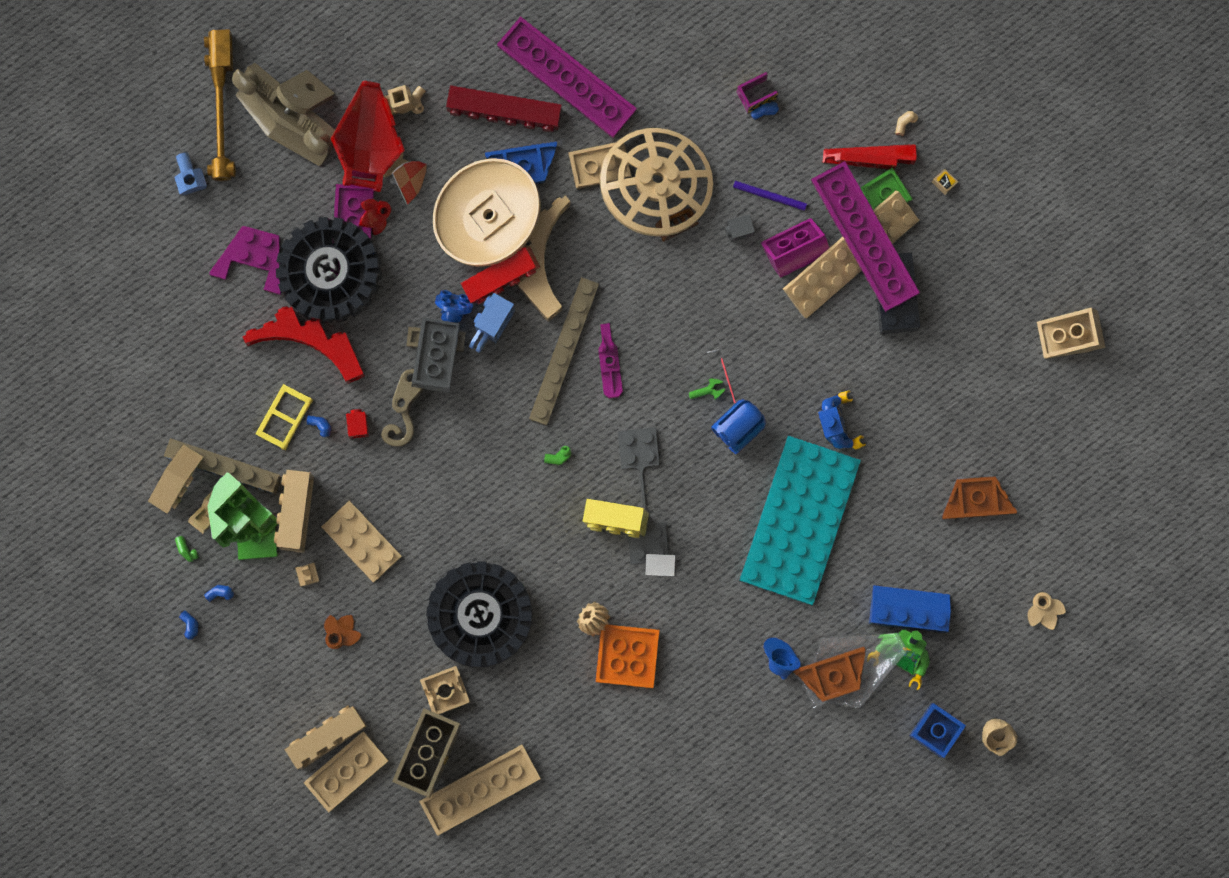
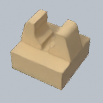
(307, 574)

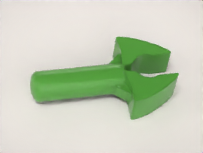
(708, 390)

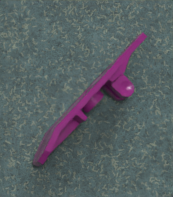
(610, 372)

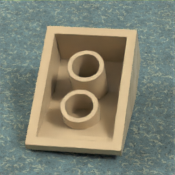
(1071, 333)

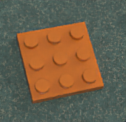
(627, 656)

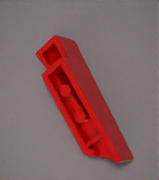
(873, 157)

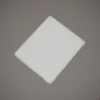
(660, 565)

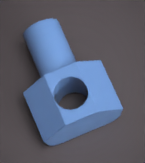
(187, 172)

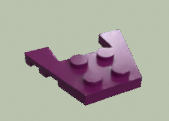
(252, 249)

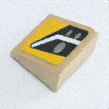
(944, 181)

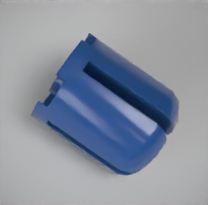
(739, 425)

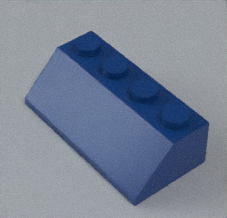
(910, 609)

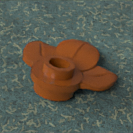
(343, 629)

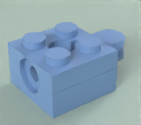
(492, 321)

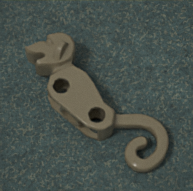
(409, 394)

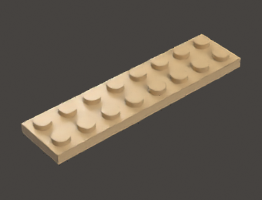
(838, 264)

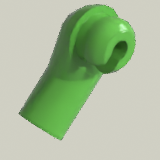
(560, 458)
(184, 551)

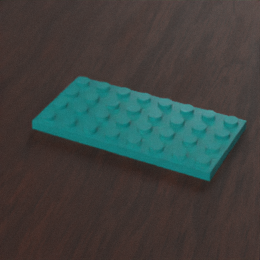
(800, 520)

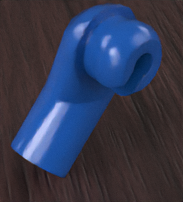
(765, 109)
(321, 423)
(219, 590)
(191, 625)

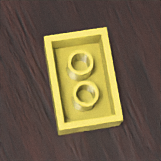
(615, 518)

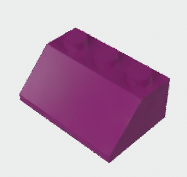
(795, 247)

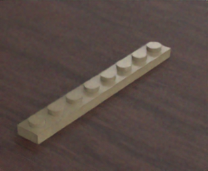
(564, 351)

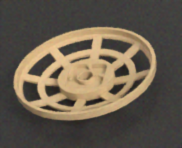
(656, 191)

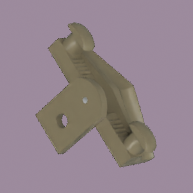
(275, 106)

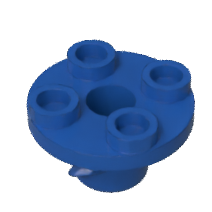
(453, 306)

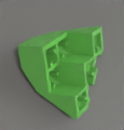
(236, 513)

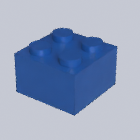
(937, 730)

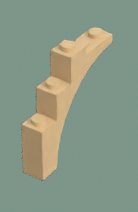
(537, 287)

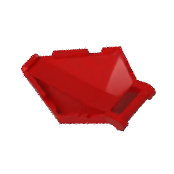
(367, 138)

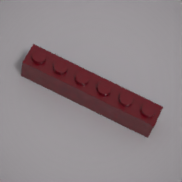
(503, 108)

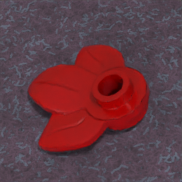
(373, 217)

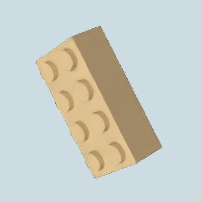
(294, 511)

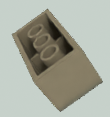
(427, 753)

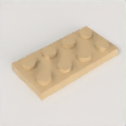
(361, 541)
(346, 771)

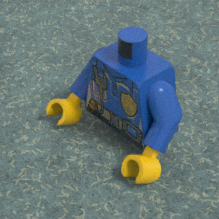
(834, 423)

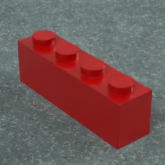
(501, 275)

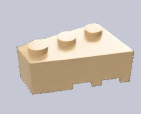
(174, 479)

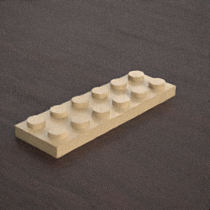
(480, 790)

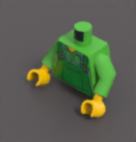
(916, 658)

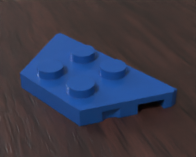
(533, 159)

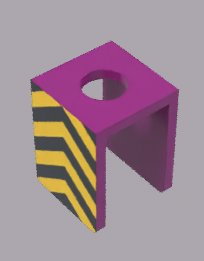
(750, 84)

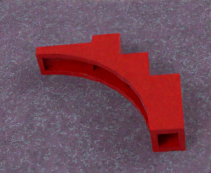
(288, 328)

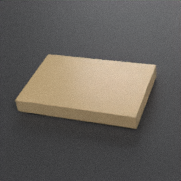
(588, 162)

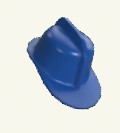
(781, 657)

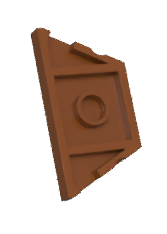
(977, 499)
(834, 675)

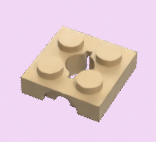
(447, 677)

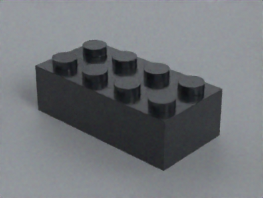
(904, 316)

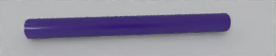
(769, 195)

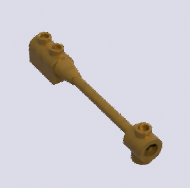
(219, 61)

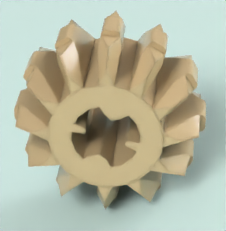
(593, 619)

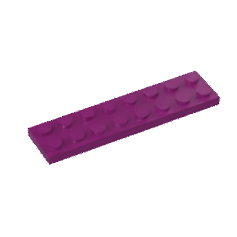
(566, 77)
(865, 236)

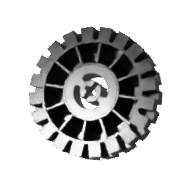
(317, 296)
(452, 627)

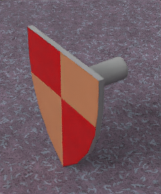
(409, 179)

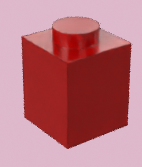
(357, 424)

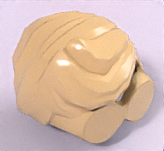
(999, 734)

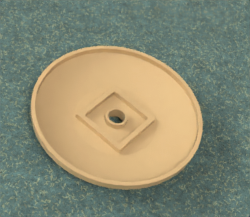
(470, 196)

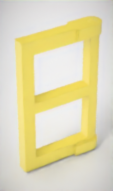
(283, 445)

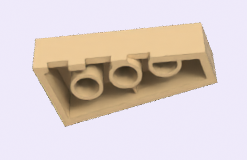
(325, 738)

